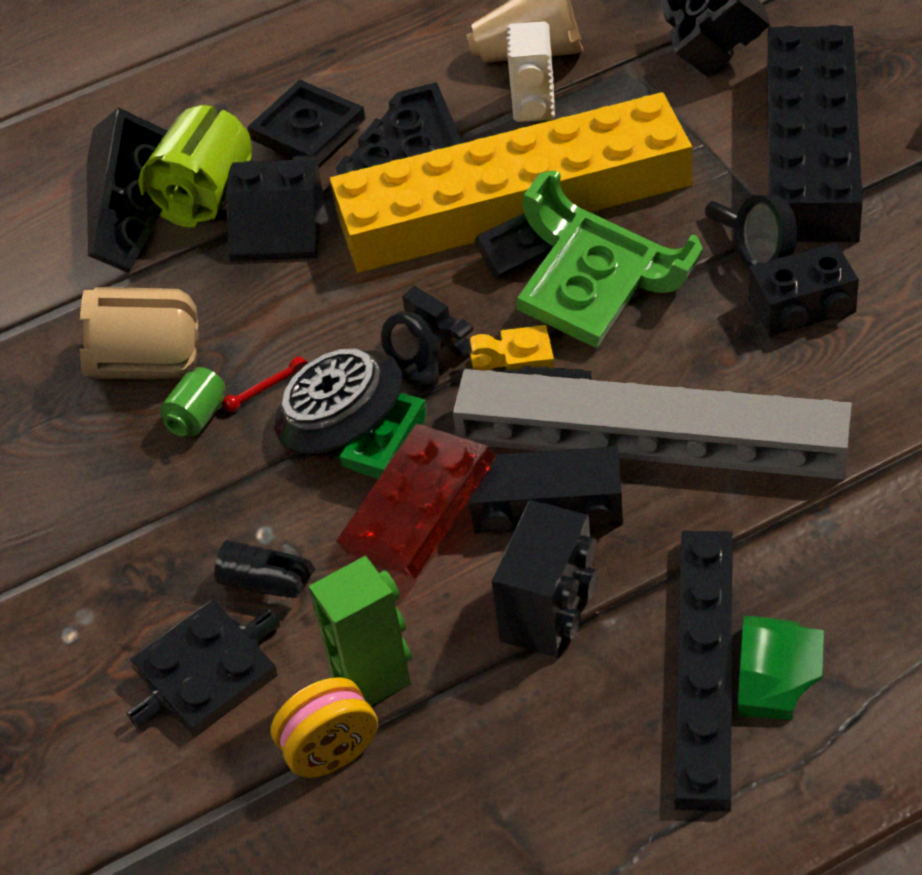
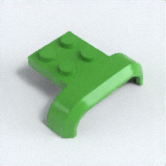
(592, 265)

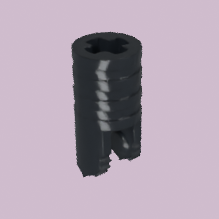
(262, 569)

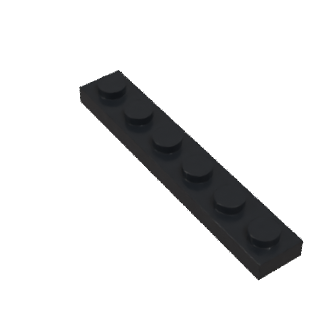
(704, 672)

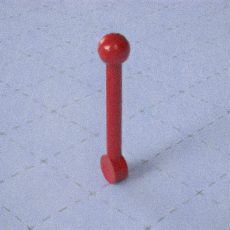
(232, 403)

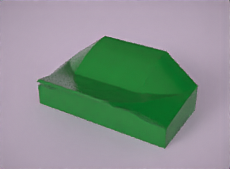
(377, 448)
(777, 666)

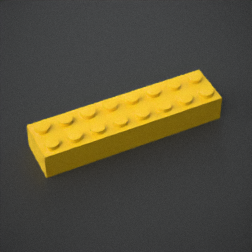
(471, 187)

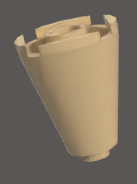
(490, 31)

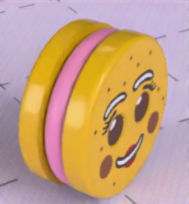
(324, 727)

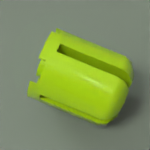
(193, 165)

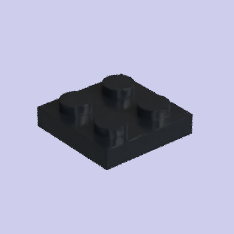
(306, 122)

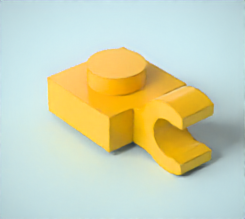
(515, 349)

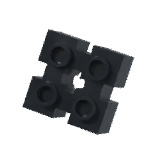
(711, 29)

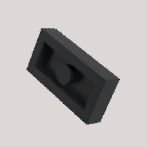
(511, 246)

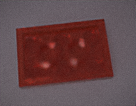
(416, 500)

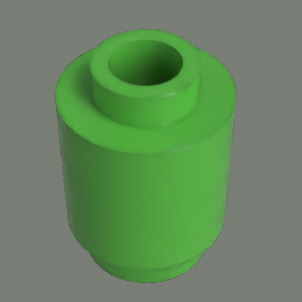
(193, 402)

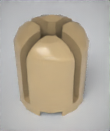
(138, 333)

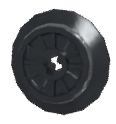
(337, 400)

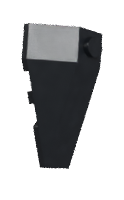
(116, 210)

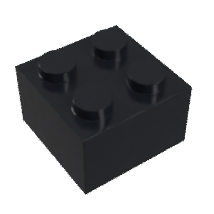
(544, 578)

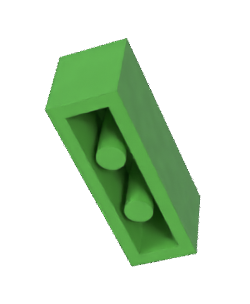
(363, 629)

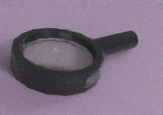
(761, 226)

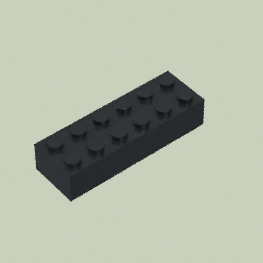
(815, 130)

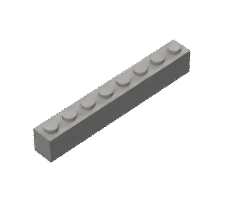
(655, 423)

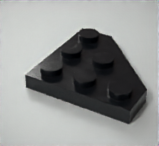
(412, 126)

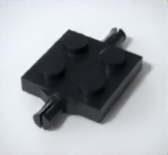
(203, 668)

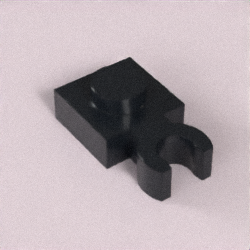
(436, 314)

